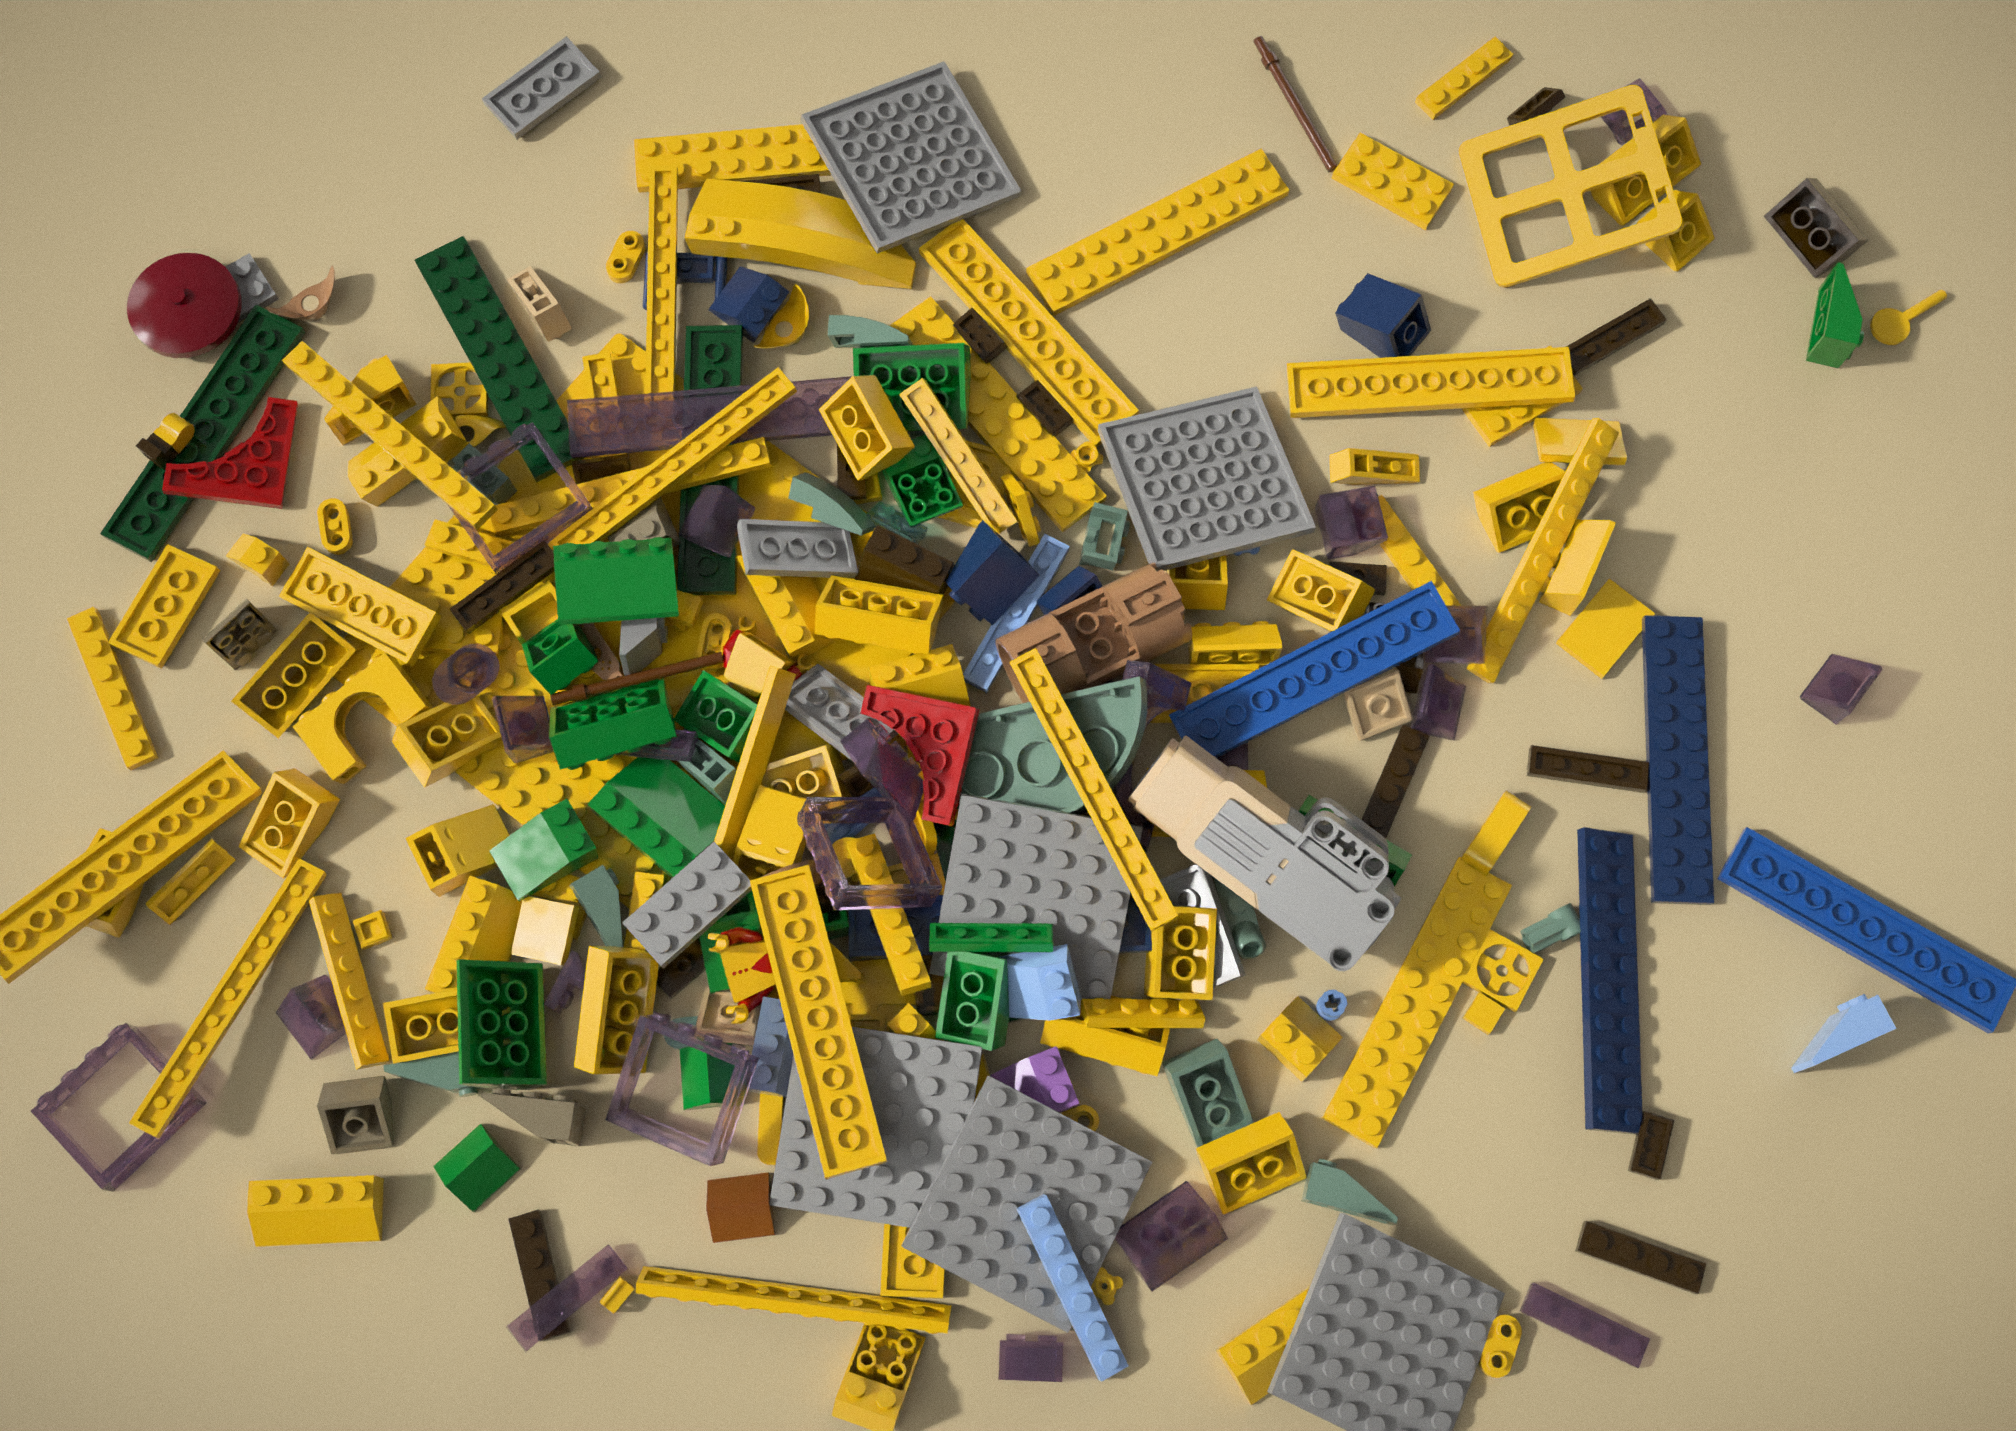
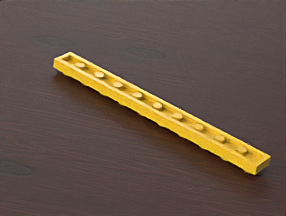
(662, 279)
(390, 435)
(679, 461)
(539, 508)
(456, 542)
(1545, 547)
(1094, 790)
(227, 999)
(794, 1299)

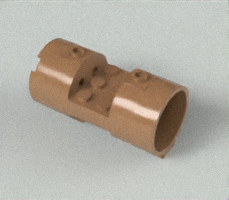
(1098, 633)

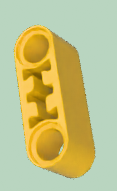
(1496, 833)

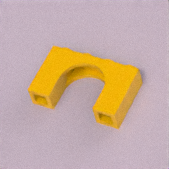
(325, 725)

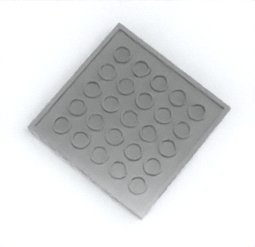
(910, 156)
(1205, 479)
(1038, 868)
(920, 1104)
(1003, 1159)
(1384, 1336)

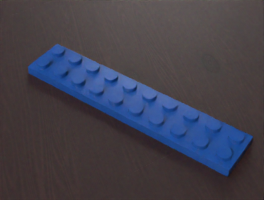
(1317, 672)
(1868, 930)

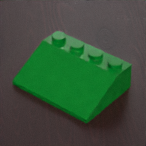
(899, 367)
(615, 581)
(611, 724)
(660, 812)
(501, 1024)

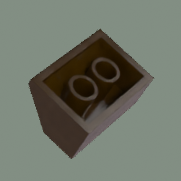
(1815, 227)
(902, 563)

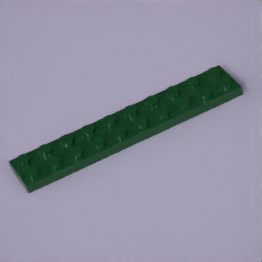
(496, 351)
(711, 361)
(217, 414)

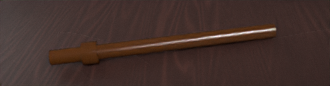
(1271, 62)
(582, 692)

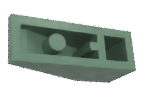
(711, 771)
(600, 902)
(434, 1071)
(1340, 1192)

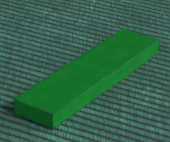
(991, 937)

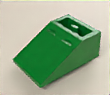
(922, 484)
(743, 915)

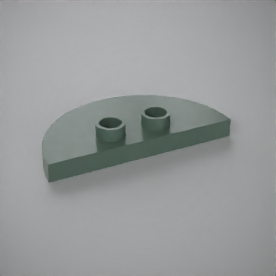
(1019, 764)

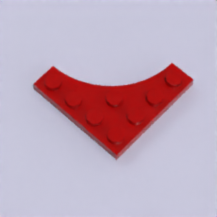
(248, 473)
(939, 738)

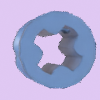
(1327, 1013)

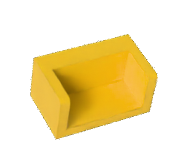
(532, 611)

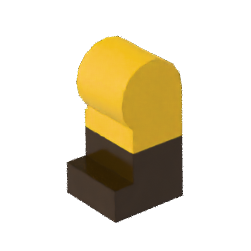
(167, 440)

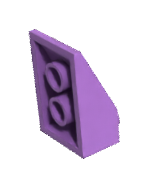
(1042, 1079)

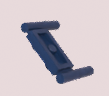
(696, 269)

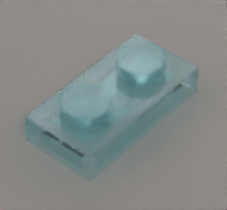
(894, 521)

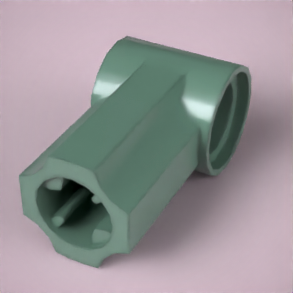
(1558, 926)

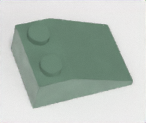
(1208, 1092)

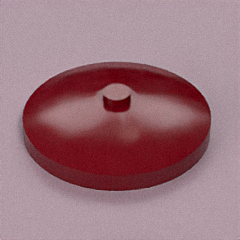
(184, 305)

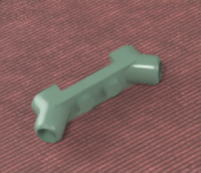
(1241, 921)

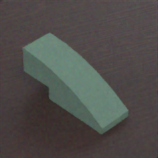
(863, 333)
(829, 504)

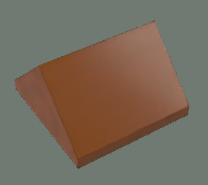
(740, 1207)

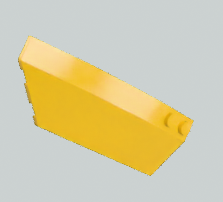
(791, 230)

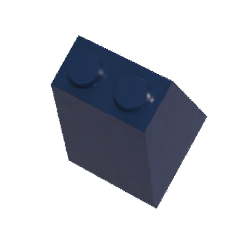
(1384, 317)
(989, 575)

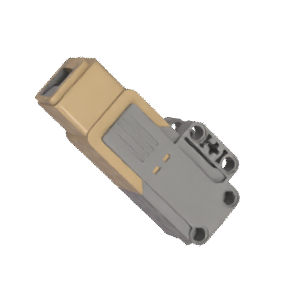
(1297, 869)

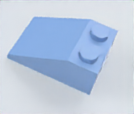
(1042, 985)
(1853, 1025)

